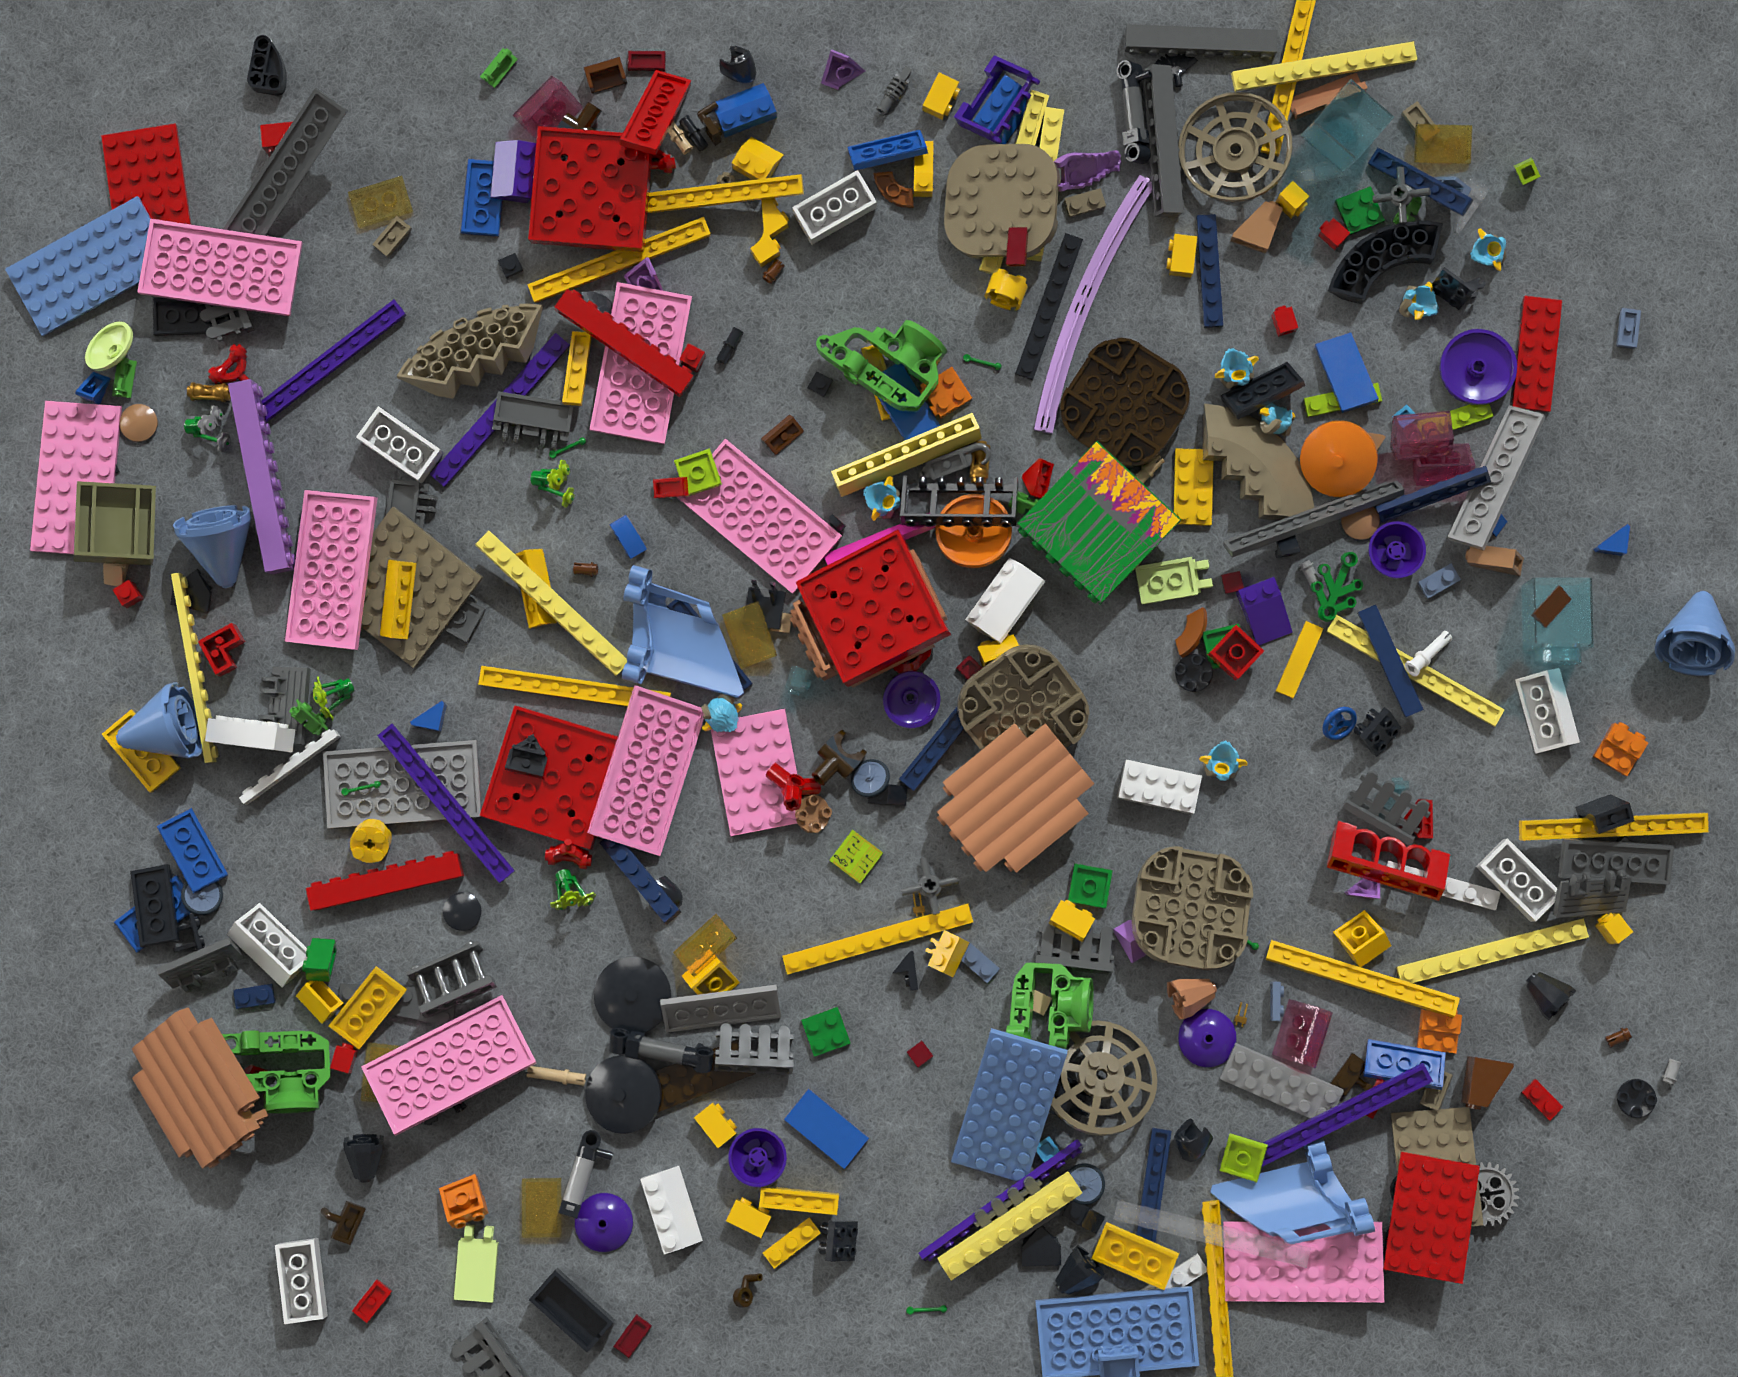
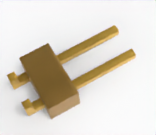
(919, 909)
(1239, 1018)

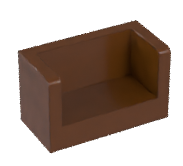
(605, 75)

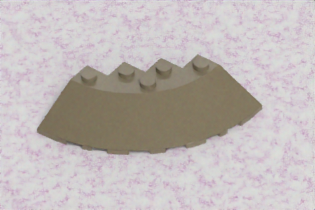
(472, 349)
(1258, 460)

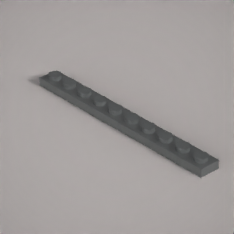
(1313, 518)

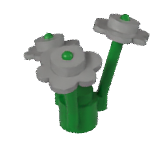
(205, 425)

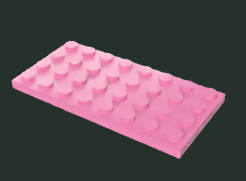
(220, 267)
(627, 398)
(76, 446)
(763, 518)
(331, 569)
(647, 771)
(448, 1065)
(1337, 1270)

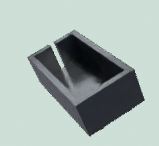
(572, 1310)

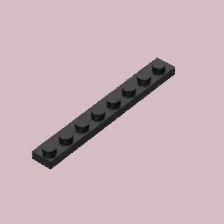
(1049, 306)

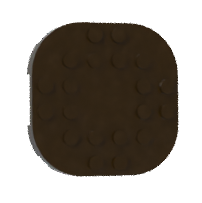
(1125, 401)

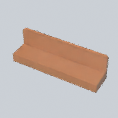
(1317, 98)

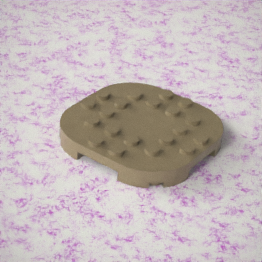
(999, 190)
(1025, 689)
(1191, 908)

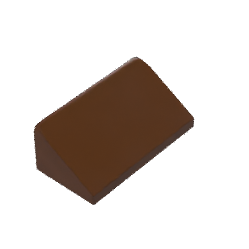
(782, 434)
(1551, 606)

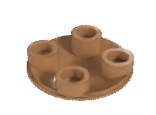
(138, 422)
(1361, 524)
(813, 813)

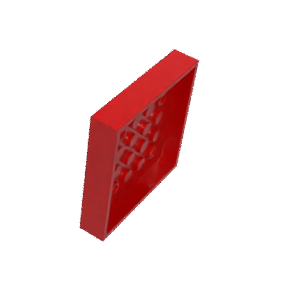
(588, 191)
(873, 608)
(566, 784)

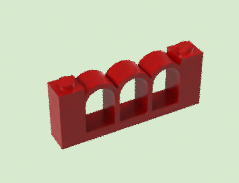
(1434, 861)

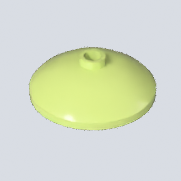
(109, 346)

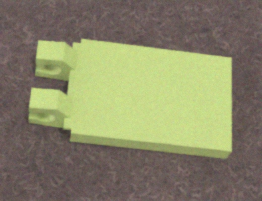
(1171, 580)
(476, 1266)

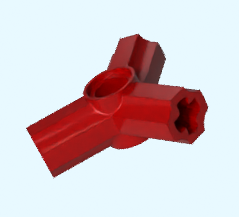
(792, 786)

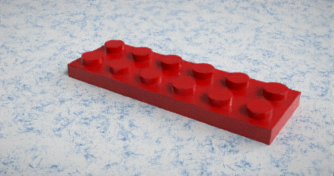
(655, 112)
(1537, 353)

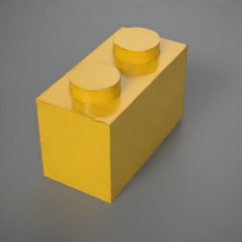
(940, 96)
(1293, 200)
(1182, 255)
(1072, 920)
(1613, 928)
(319, 1000)
(715, 1124)
(749, 1217)

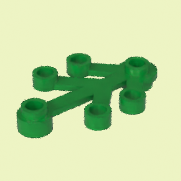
(1336, 589)

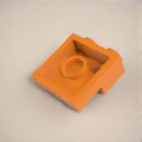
(948, 394)
(1620, 748)
(1438, 1031)
(463, 1202)

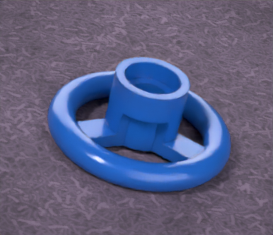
(1337, 722)

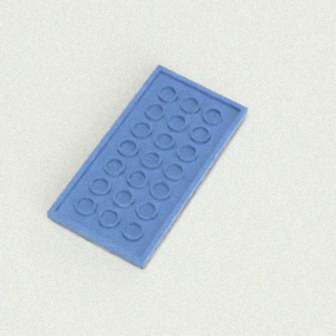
(83, 267)
(1009, 1105)
(1153, 1320)

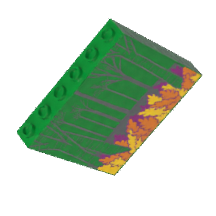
(1098, 523)

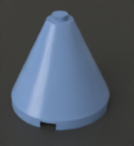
(216, 540)
(1696, 639)
(164, 725)

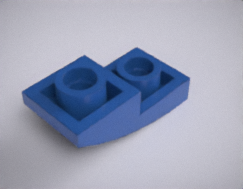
(628, 536)

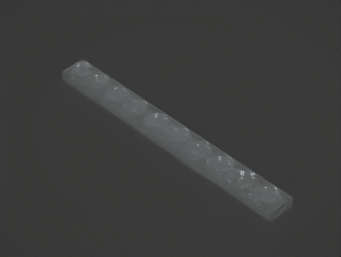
(1212, 1233)

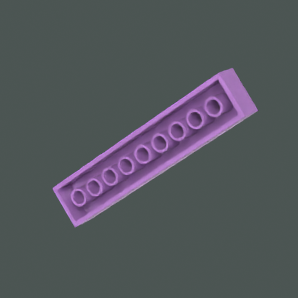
(261, 476)

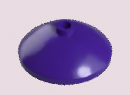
(920, 708)
(1193, 1034)
(615, 1214)

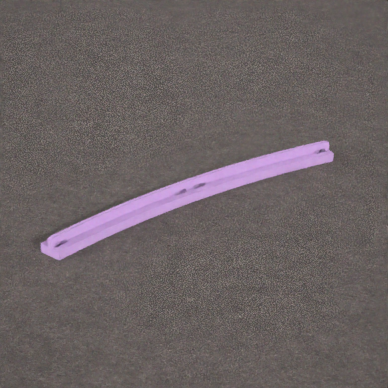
(1074, 321)

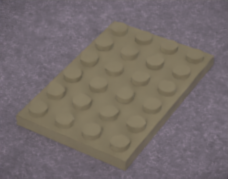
(1438, 1135)

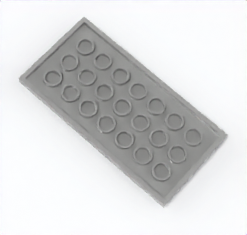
(399, 795)

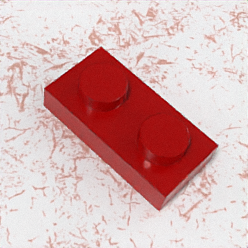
(1542, 1099)
(372, 1301)

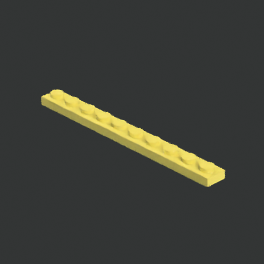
(1324, 66)
(1027, 134)
(552, 603)
(193, 659)
(1427, 677)
(1493, 951)

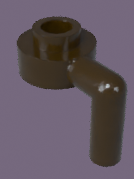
(743, 1296)

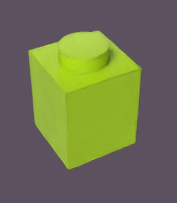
(1527, 171)

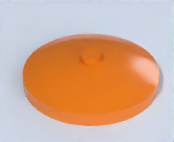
(1338, 458)
(976, 544)

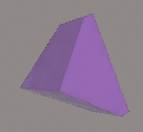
(840, 70)
(643, 275)
(1365, 889)
(1127, 941)

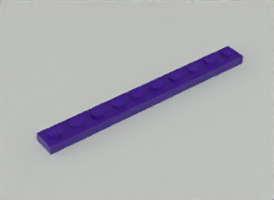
(332, 359)
(482, 429)
(446, 803)
(1346, 1112)
(963, 1228)

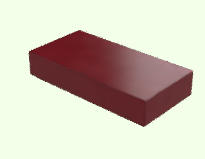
(646, 60)
(1017, 246)
(632, 1336)

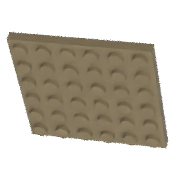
(439, 589)

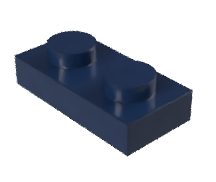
(254, 996)

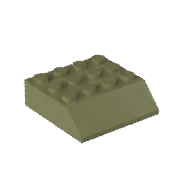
(114, 523)

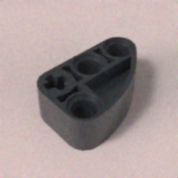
(270, 72)

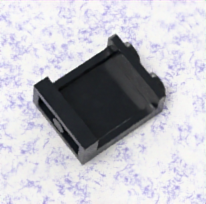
(1606, 813)

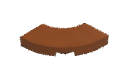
(893, 191)
(1191, 635)

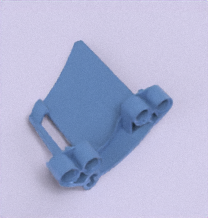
(674, 642)
(1297, 1200)

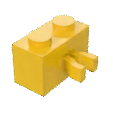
(948, 953)

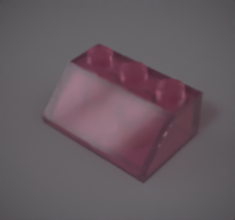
(547, 106)
(1422, 435)
(1437, 469)
(1302, 1033)

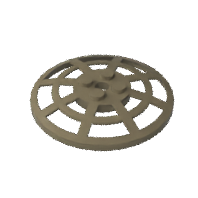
(1235, 137)
(1105, 1088)

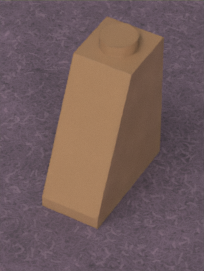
(1259, 227)
(1496, 559)

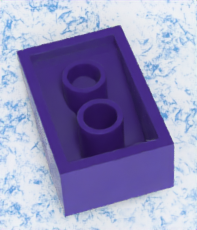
(1264, 611)

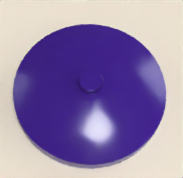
(1478, 367)

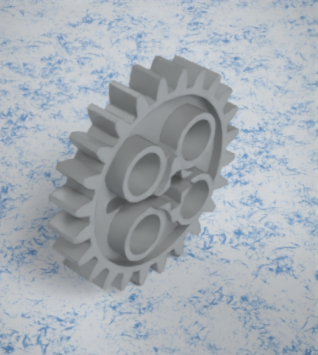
(1489, 1211)

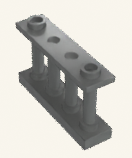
(465, 992)

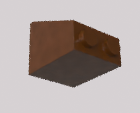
(1483, 1081)

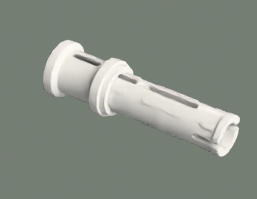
(1423, 658)

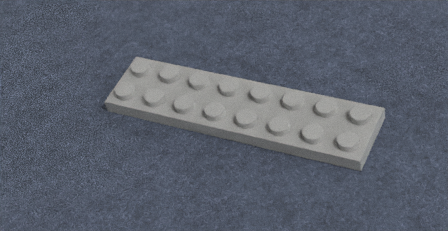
(1504, 463)

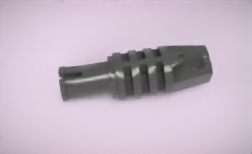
(894, 90)

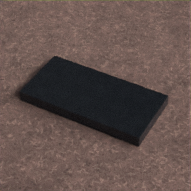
(180, 317)
(1262, 390)
(154, 905)

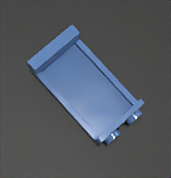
(1119, 1361)

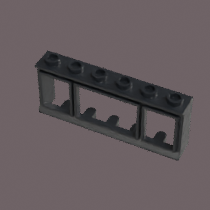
(966, 520)

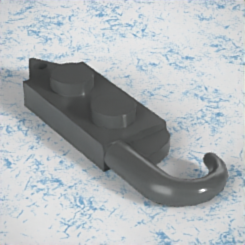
(954, 461)

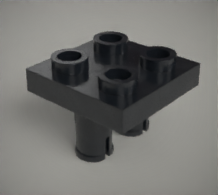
(1379, 732)
(840, 1240)

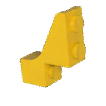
(774, 223)

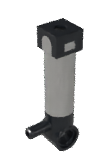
(581, 1174)

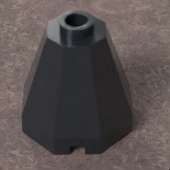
(1548, 993)
(363, 1155)
(1078, 1272)

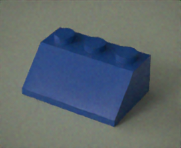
(997, 106)
(745, 110)

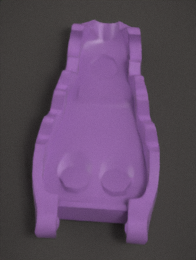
(1084, 168)

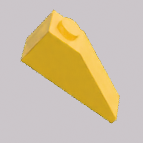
(924, 173)

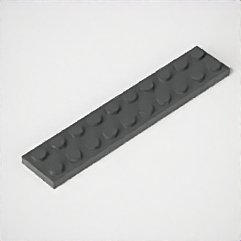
(287, 165)

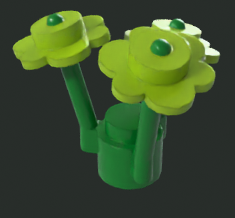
(555, 479)
(342, 688)
(566, 880)

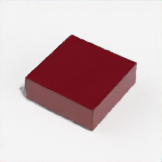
(1232, 582)
(968, 667)
(920, 1053)

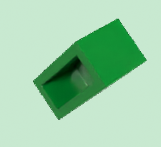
(320, 959)

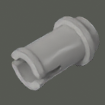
(1309, 572)
(1671, 1072)

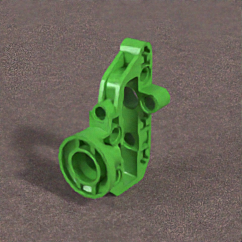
(916, 350)
(1069, 1003)
(291, 1091)

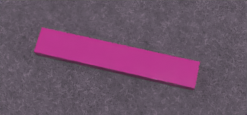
(906, 531)

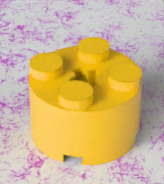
(1006, 290)
(366, 850)

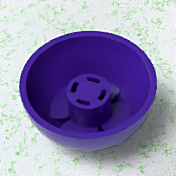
(1404, 542)
(755, 1168)

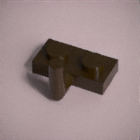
(711, 127)
(1350, 1074)
(346, 1222)

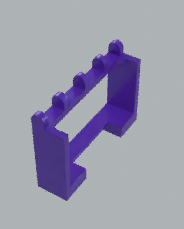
(993, 71)

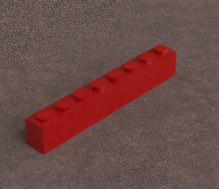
(623, 342)
(384, 882)

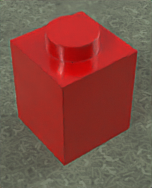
(1333, 233)
(1284, 320)
(692, 357)
(128, 594)
(344, 1058)

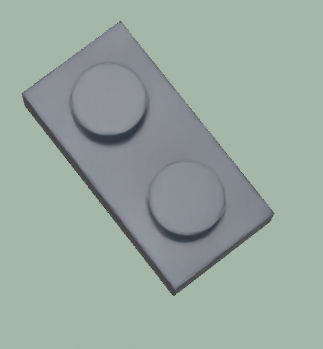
(1628, 328)
(1439, 581)
(979, 963)
(1276, 1009)

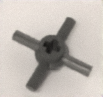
(1406, 198)
(931, 894)

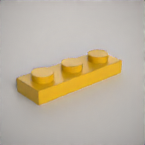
(791, 1242)

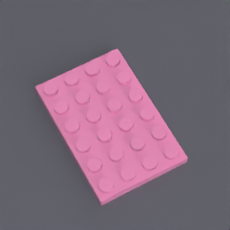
(743, 760)

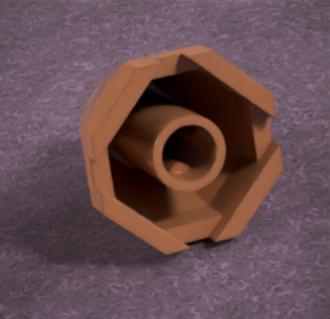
(1190, 995)

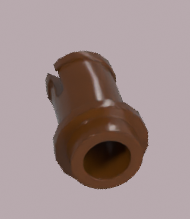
(773, 271)
(585, 568)
(1620, 1036)

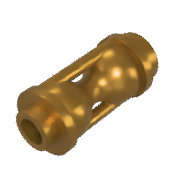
(216, 392)
(978, 469)

